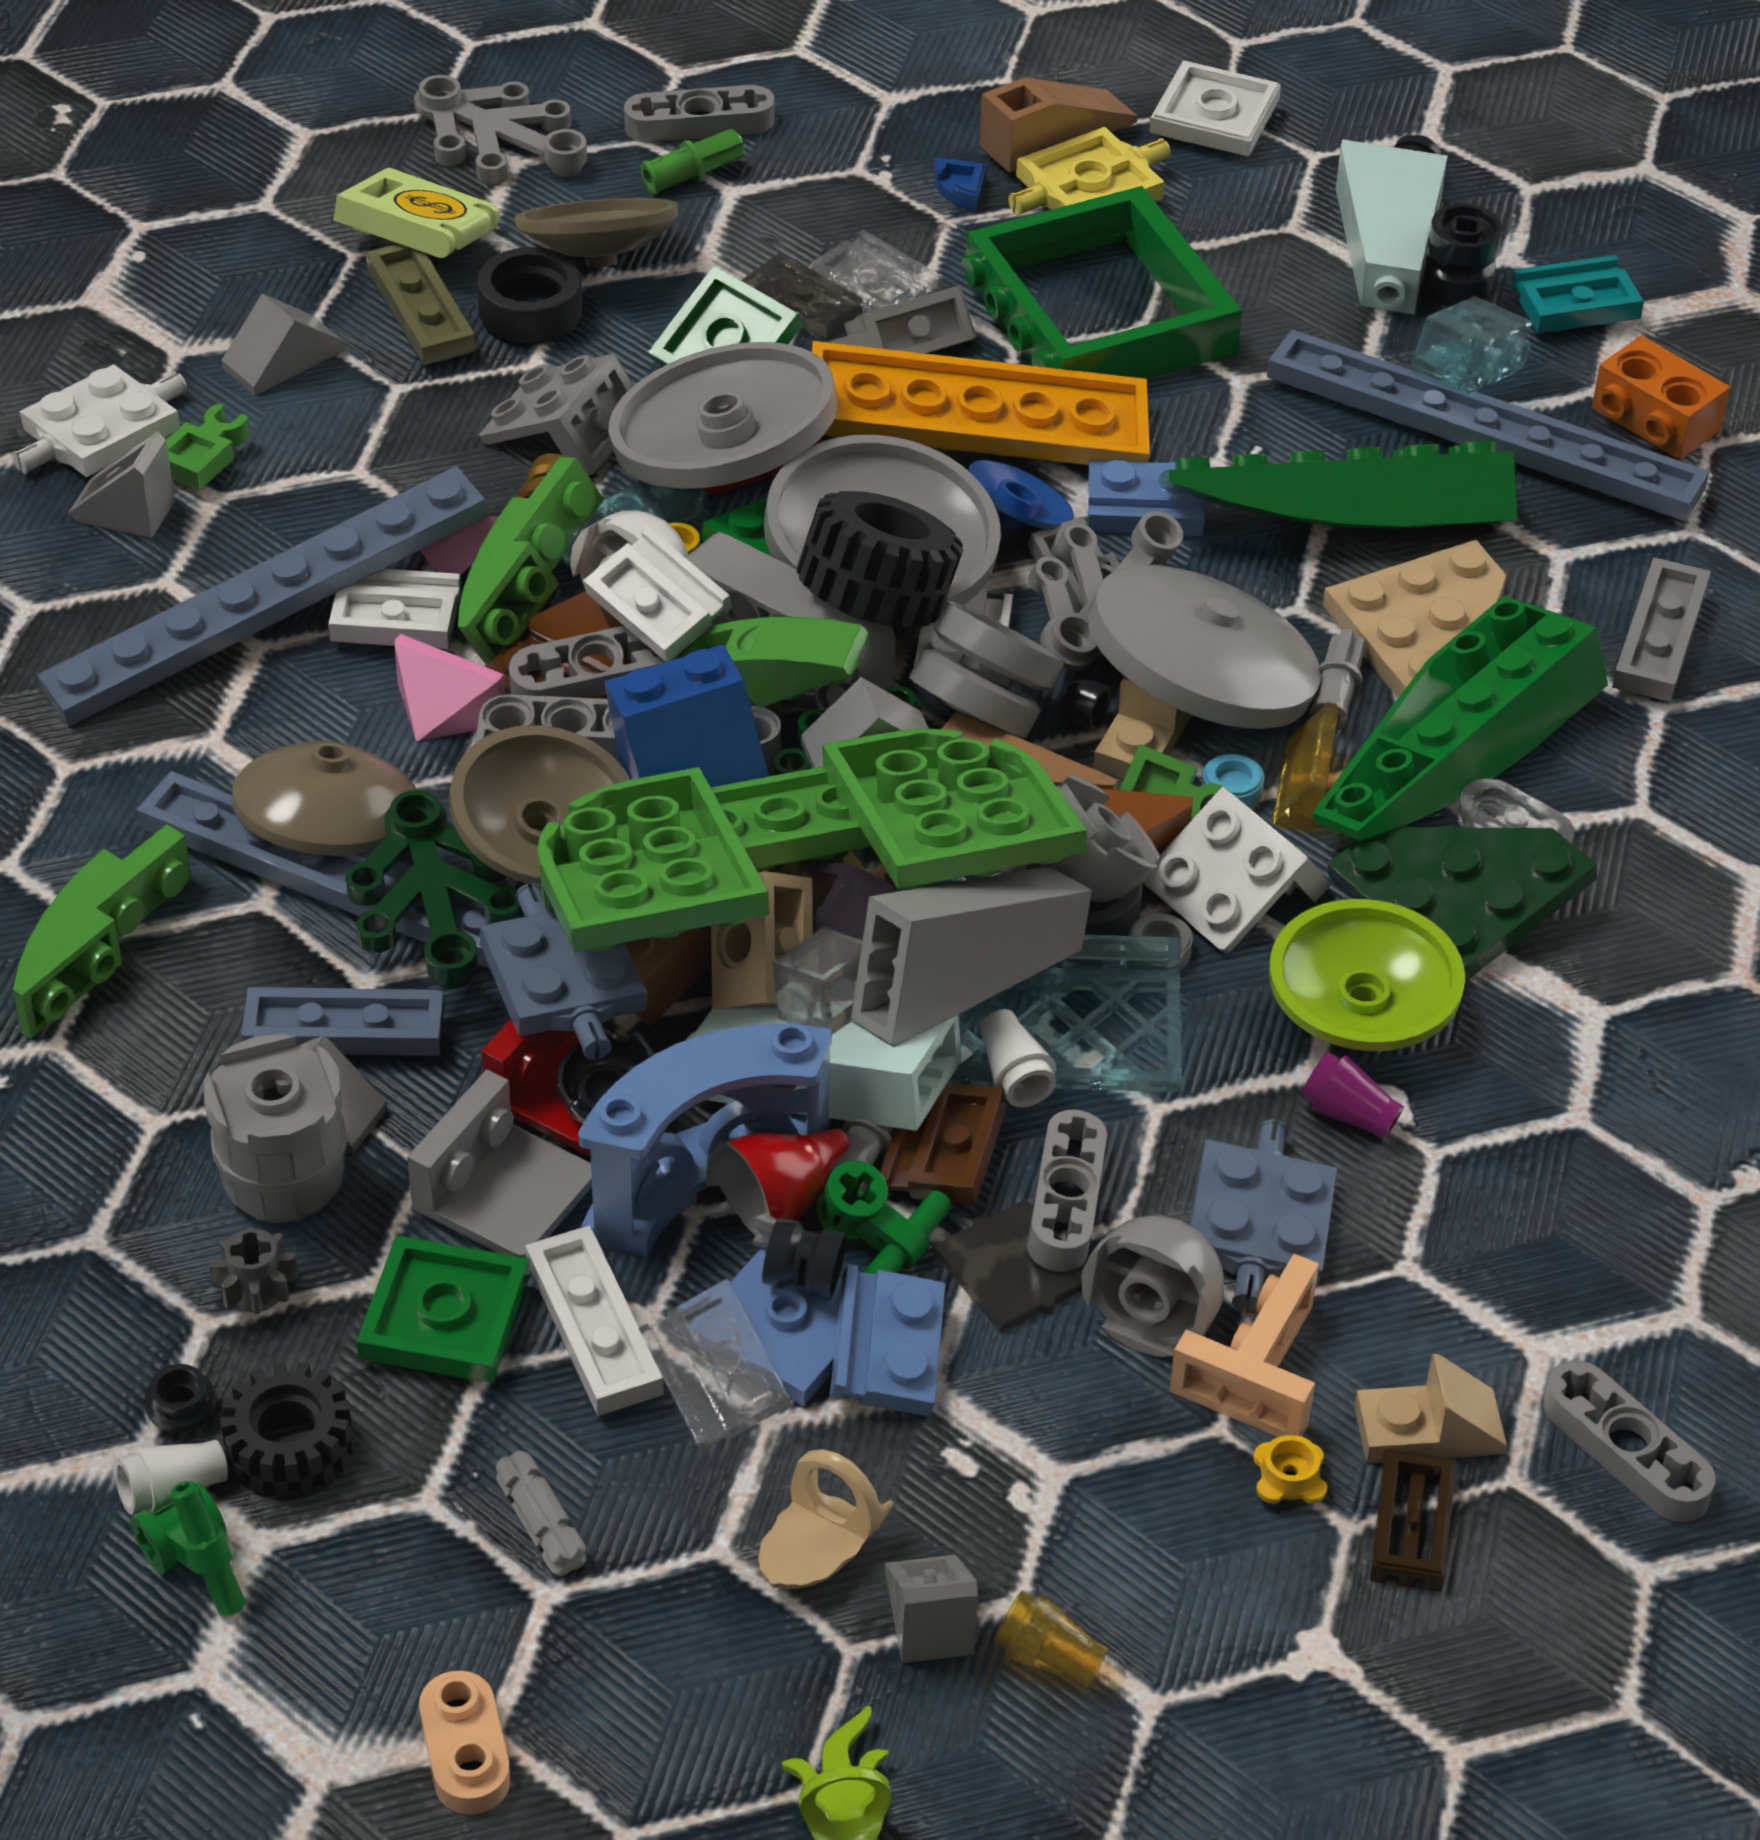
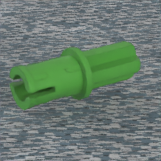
(692, 161)

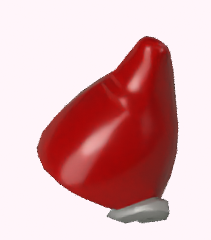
(773, 1175)

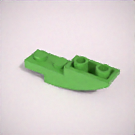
(516, 559)
(786, 654)
(80, 930)

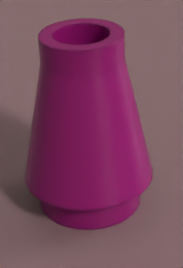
(1349, 1095)

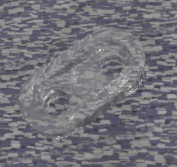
(1501, 805)

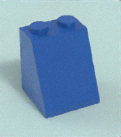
(686, 718)

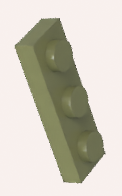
(420, 303)

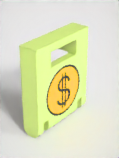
(415, 212)

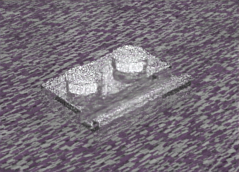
(877, 272)
(716, 1365)

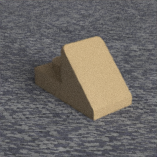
(1139, 721)
(1443, 1419)

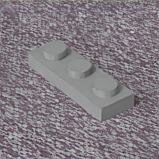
(1661, 629)

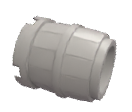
(277, 1127)

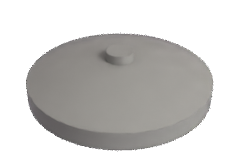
(723, 415)
(895, 470)
(1204, 646)

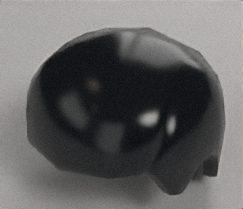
(585, 1081)

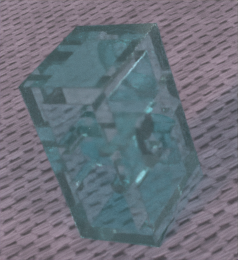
(1472, 345)

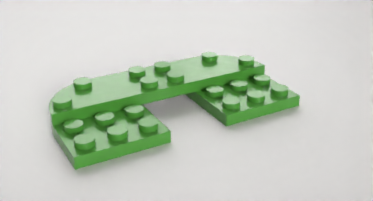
(688, 855)

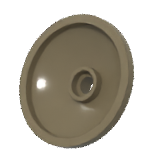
(597, 227)
(522, 783)
(318, 797)

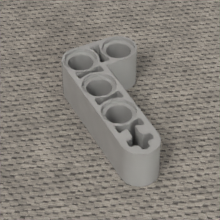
(769, 588)

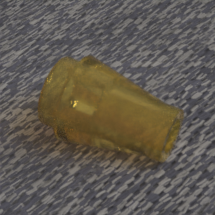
(1048, 1639)

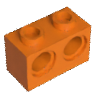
(1660, 397)

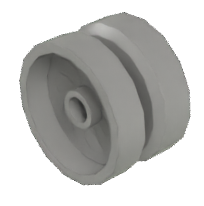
(984, 675)

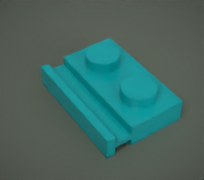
(1577, 294)

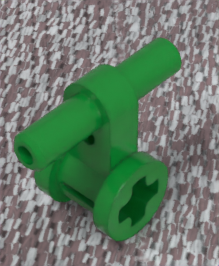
(874, 1221)
(195, 1536)

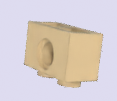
(746, 951)

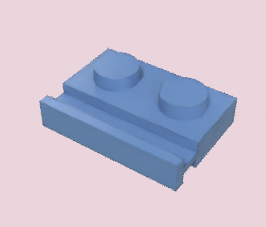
(1127, 490)
(888, 1340)

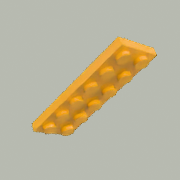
(988, 405)

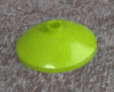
(1366, 974)

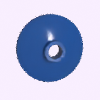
(1021, 496)

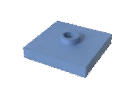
(792, 1327)

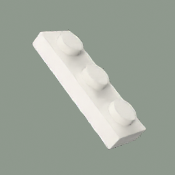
(594, 1320)

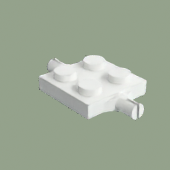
(98, 420)

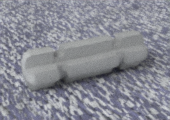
(541, 1513)

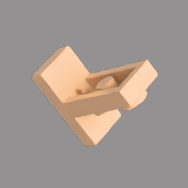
(1245, 1377)

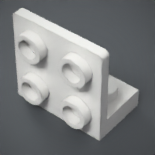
(1230, 871)

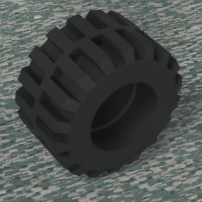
(879, 559)

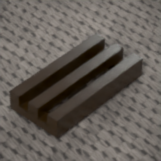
(1408, 1565)

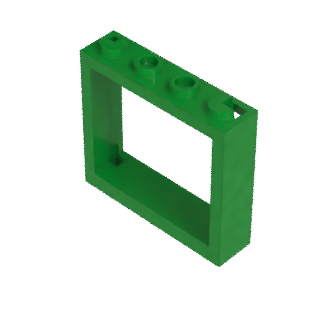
(1200, 335)

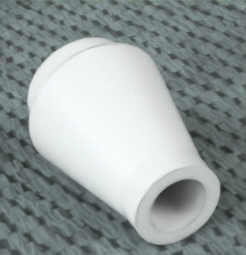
(1017, 1060)
(153, 1471)

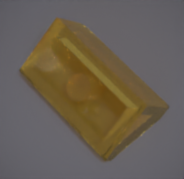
(1306, 770)

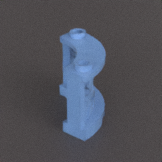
(652, 1175)

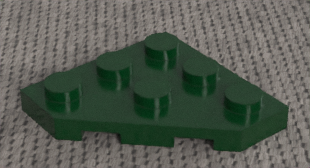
(1470, 882)

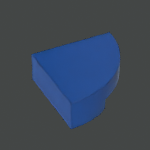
(960, 181)

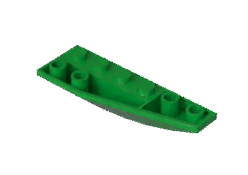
(1364, 491)
(1467, 716)

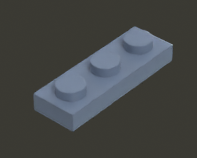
(352, 1019)

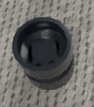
(1461, 254)

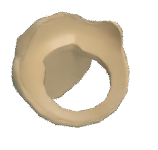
(819, 1530)

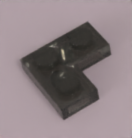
(813, 297)

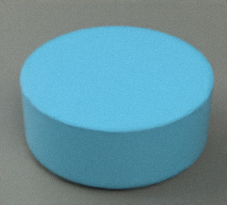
(1239, 775)

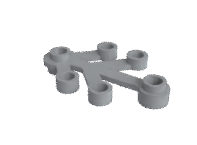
(444, 101)
(1068, 632)

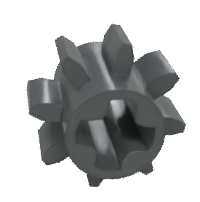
(253, 1270)

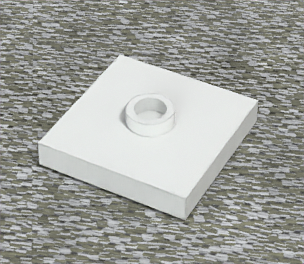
(1215, 108)

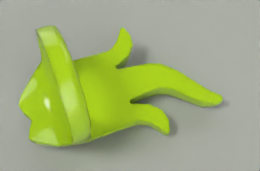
(844, 1798)

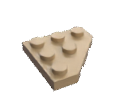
(1416, 607)

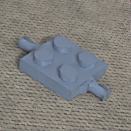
(552, 985)
(1261, 1209)

